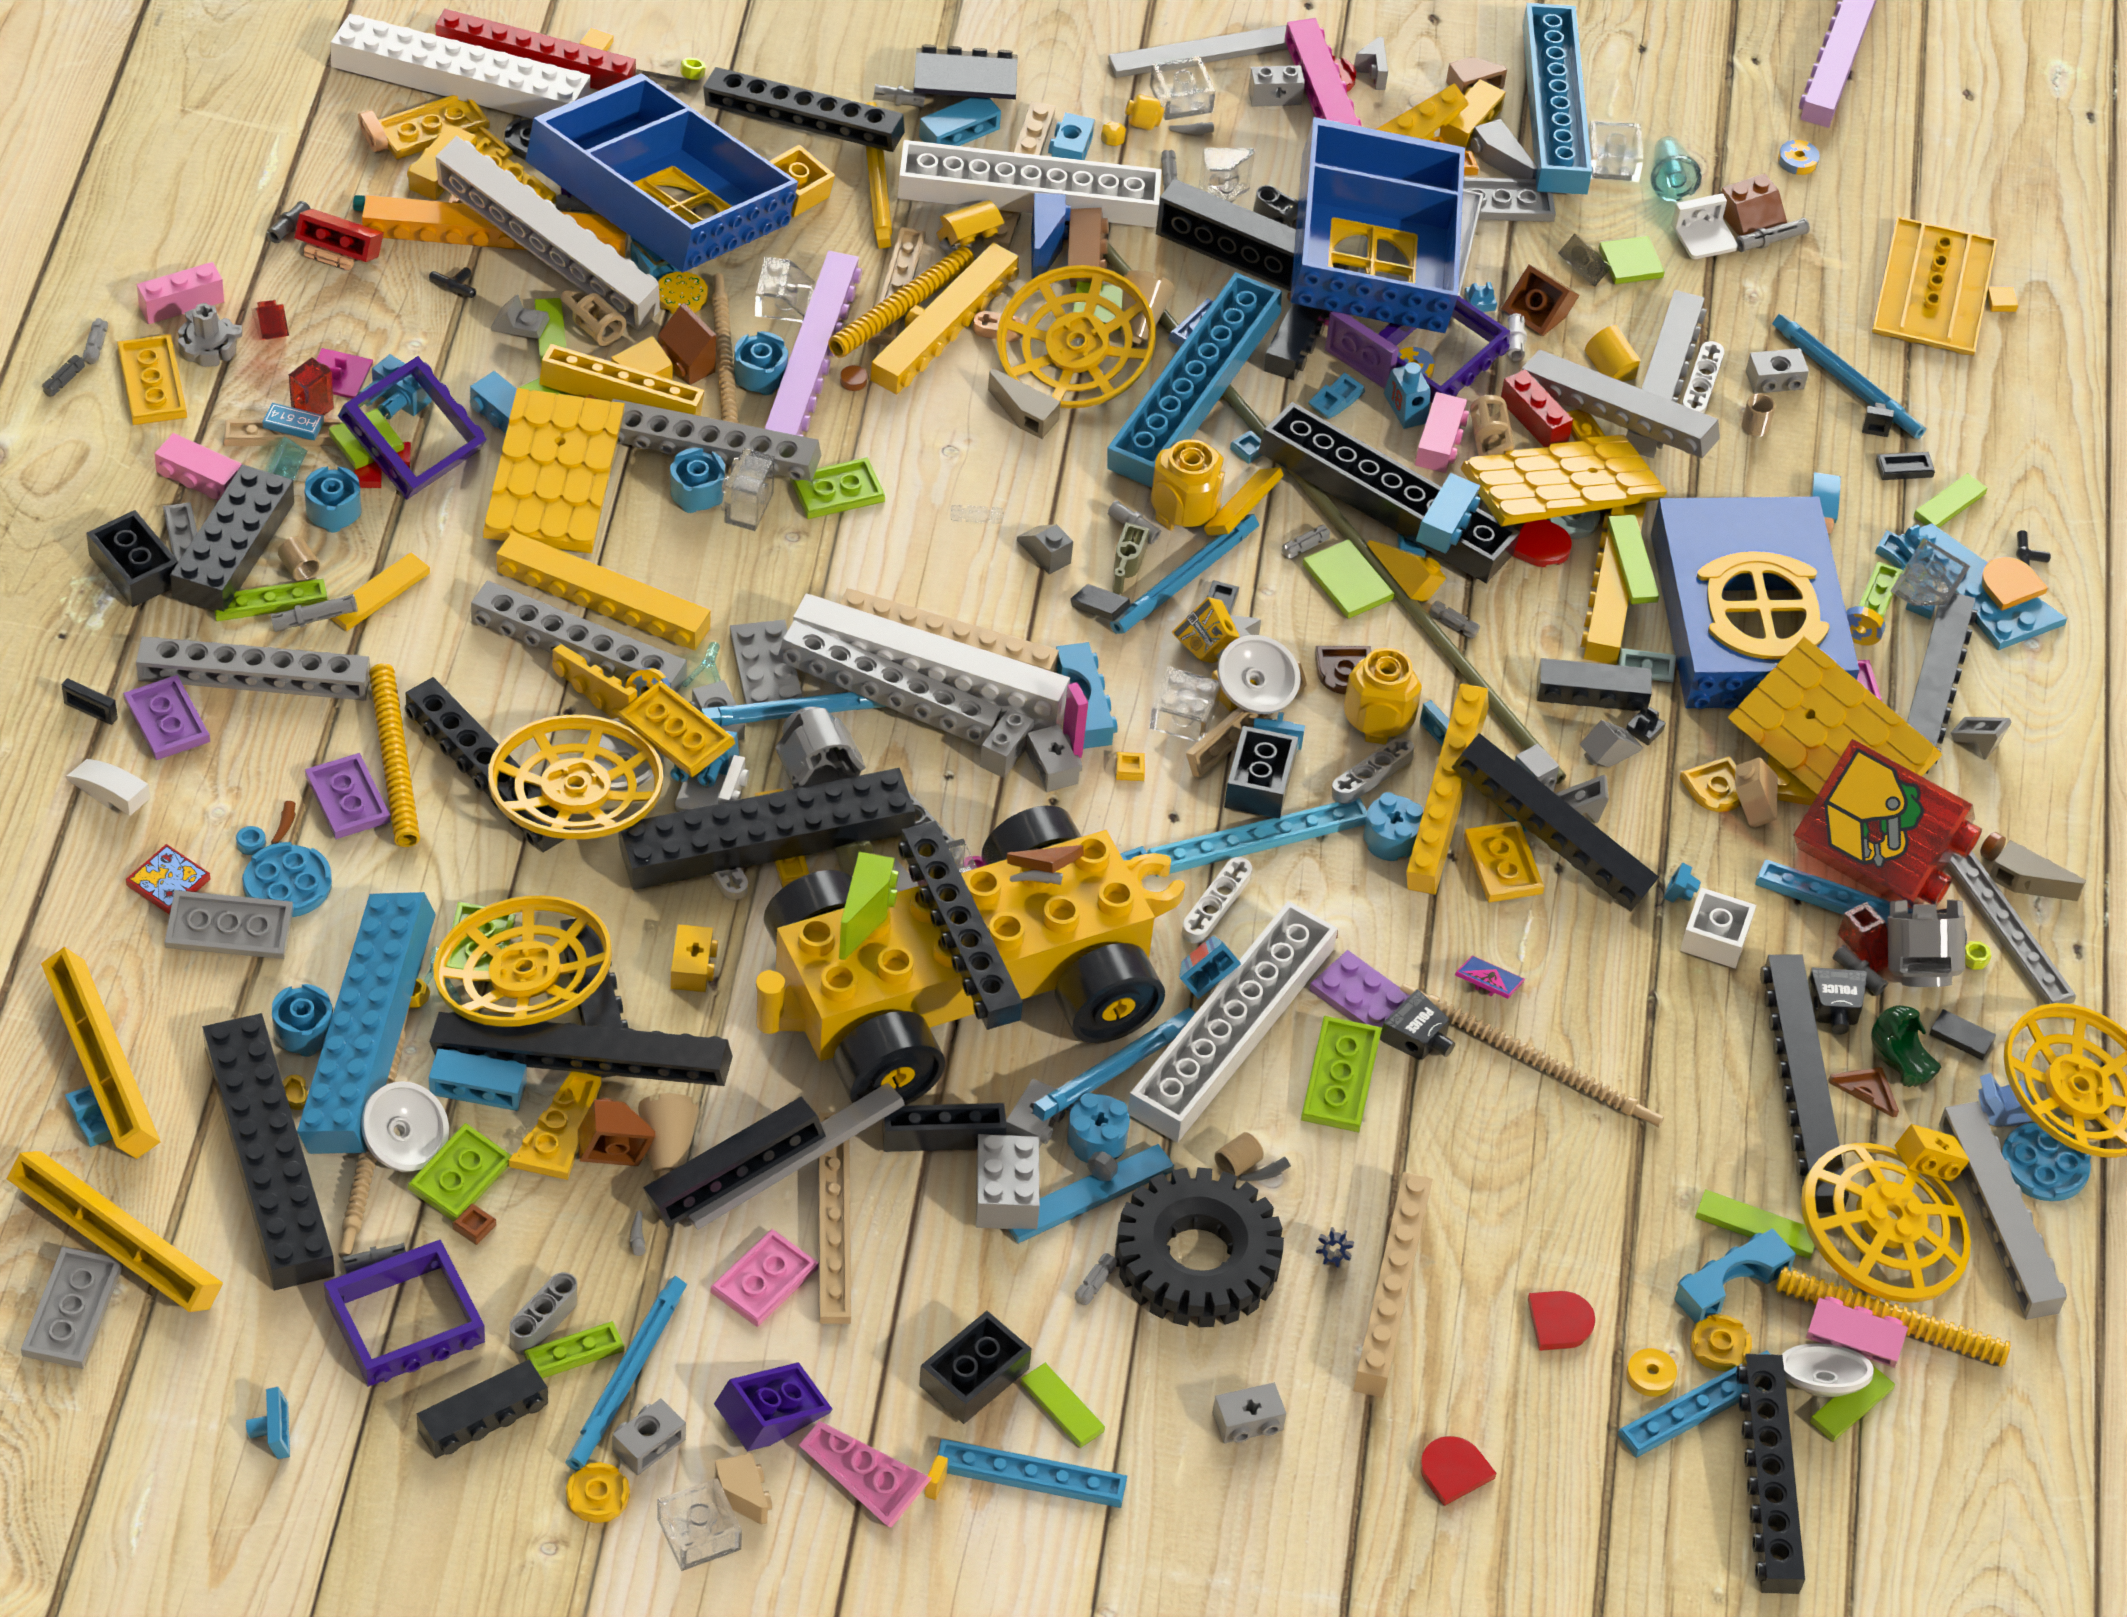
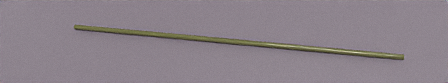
(1350, 533)

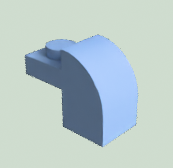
(2001, 1103)

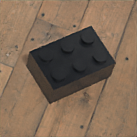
(132, 557)
(1261, 772)
(975, 1367)

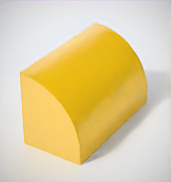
(1613, 354)

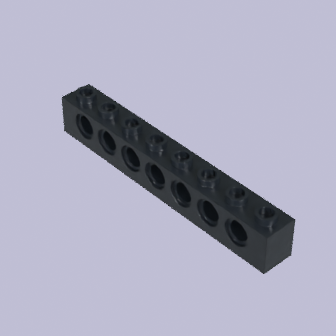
(804, 109)
(472, 750)
(960, 925)
(1775, 1575)

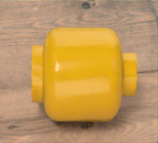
(1144, 112)

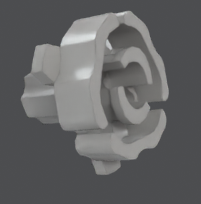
(207, 333)

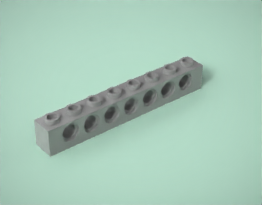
(677, 431)
(549, 627)
(254, 668)
(888, 683)

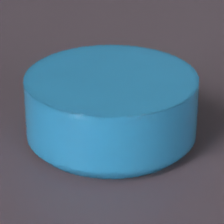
(250, 840)

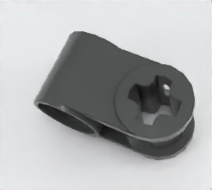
(1275, 205)

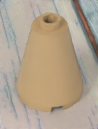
(1158, 296)
(674, 1123)

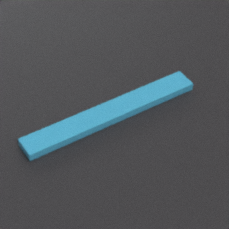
(1262, 835)

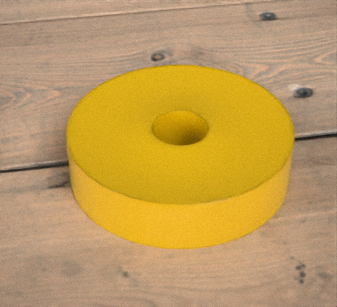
(1651, 1384)

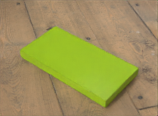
(1341, 1074)

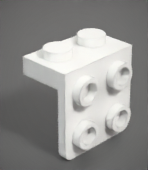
(1702, 227)
(726, 788)

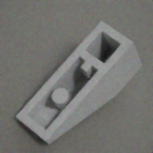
(1502, 151)

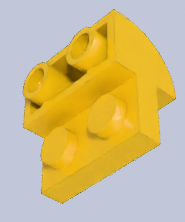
(970, 222)

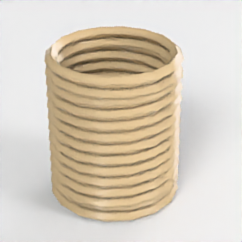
(1758, 414)
(298, 558)
(1239, 1154)

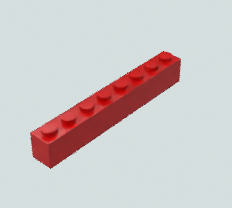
(602, 66)

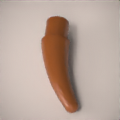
(287, 818)

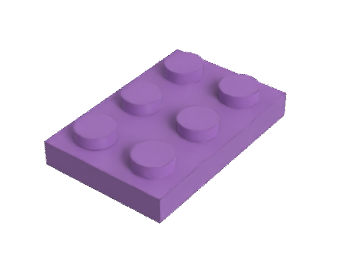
(1361, 348)
(166, 717)
(347, 795)
(1358, 990)

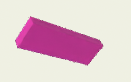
(1075, 717)

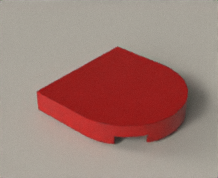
(1543, 543)
(1560, 1319)
(1454, 1468)

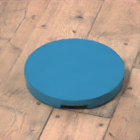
(289, 874)
(2045, 1165)

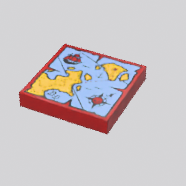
(164, 874)

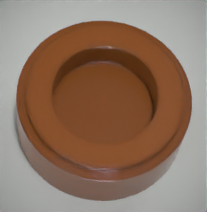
(853, 378)
(1992, 846)

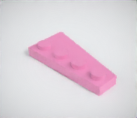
(871, 1476)

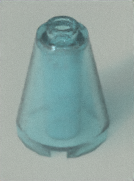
(1674, 170)

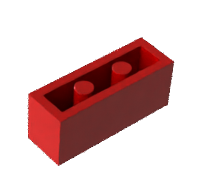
(339, 235)
(1536, 409)

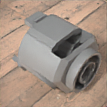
(817, 748)
(1925, 944)

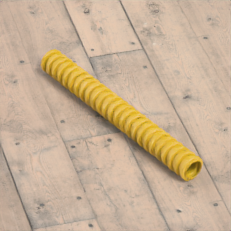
(900, 302)
(394, 755)
(1917, 1324)

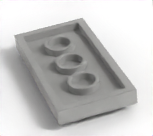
(1512, 199)
(756, 656)
(229, 924)
(72, 1308)

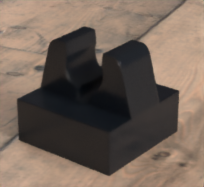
(1877, 420)
(1646, 726)

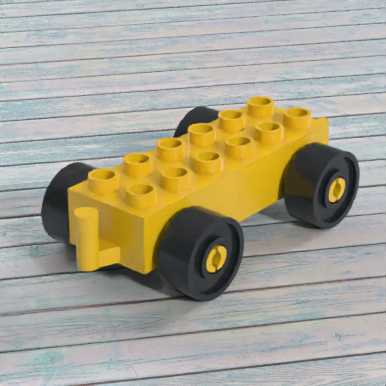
(881, 1001)

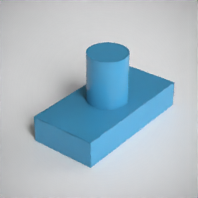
(273, 1425)

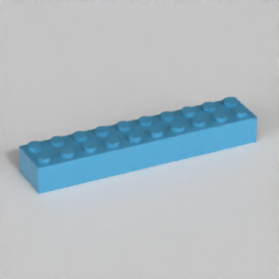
(1556, 99)
(1195, 376)
(366, 1020)

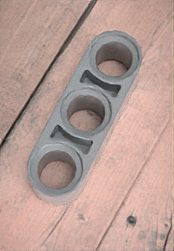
(548, 1301)

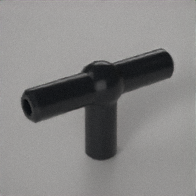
(455, 283)
(2026, 554)

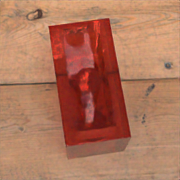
(312, 387)

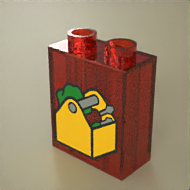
(1887, 827)

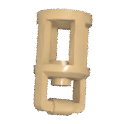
(586, 311)
(1489, 430)

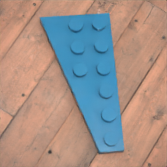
(2000, 627)

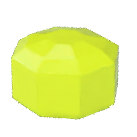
(692, 68)
(1977, 955)

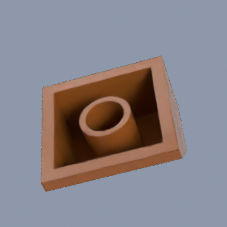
(1753, 205)
(1540, 300)
(689, 345)
(613, 1134)

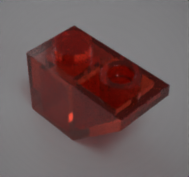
(270, 320)
(1866, 935)

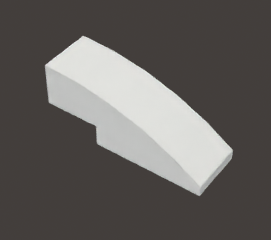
(110, 785)

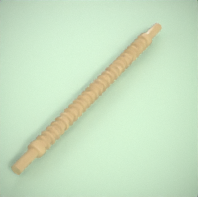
(724, 352)
(1628, 1105)
(364, 1172)

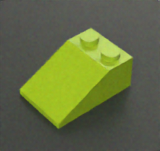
(868, 900)

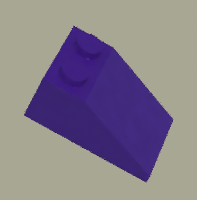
(771, 1405)

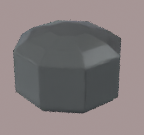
(1102, 1166)

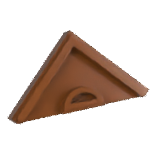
(1047, 859)
(1869, 1087)

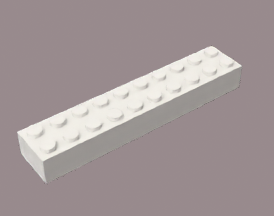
(454, 68)
(1010, 179)
(547, 232)
(970, 669)
(1232, 1022)

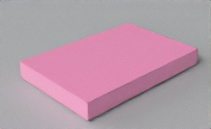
(764, 1277)

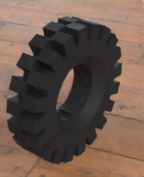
(1206, 1205)

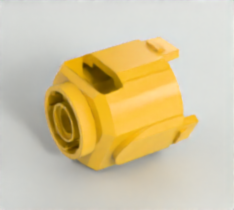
(1187, 484)
(1382, 695)

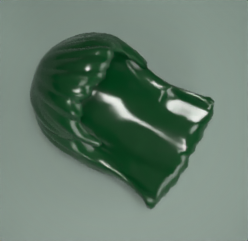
(1899, 1046)

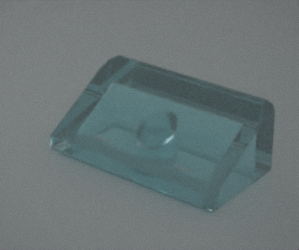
(286, 459)

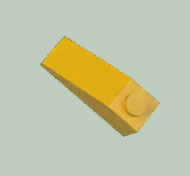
(1414, 573)

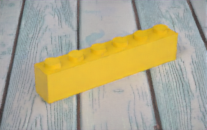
(605, 380)

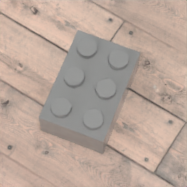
(1007, 1182)

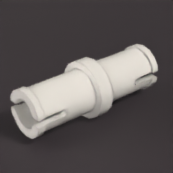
(1517, 337)

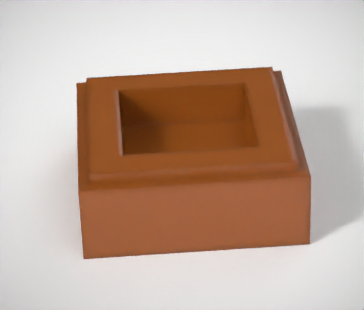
(474, 1224)

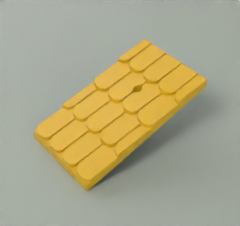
(1934, 286)
(554, 469)
(1563, 479)
(1814, 709)

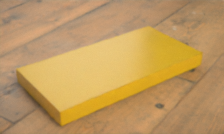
(418, 127)
(152, 379)
(676, 728)

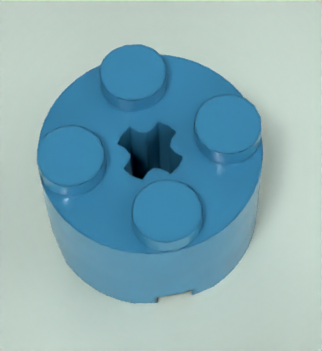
(760, 362)
(697, 480)
(332, 498)
(1392, 826)
(301, 1019)
(1098, 1125)

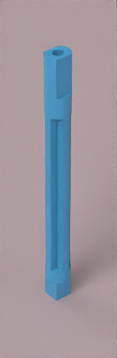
(1846, 373)
(1183, 575)
(784, 708)
(1112, 1066)
(626, 1373)

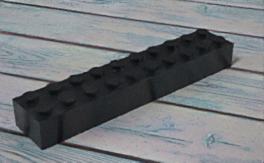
(1380, 487)
(766, 828)
(268, 1152)

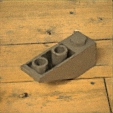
(1025, 405)
(2034, 875)

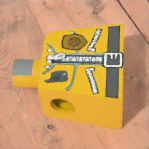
(1207, 630)

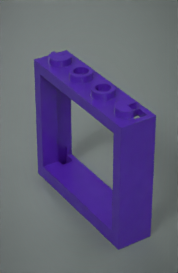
(1477, 322)
(381, 450)
(387, 1274)

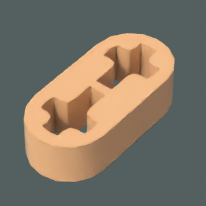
(372, 131)
(990, 330)

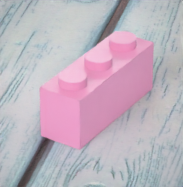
(180, 292)
(1442, 432)
(195, 466)
(1857, 1330)

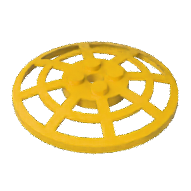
(1077, 325)
(590, 776)
(508, 963)
(2071, 1069)
(1883, 1229)

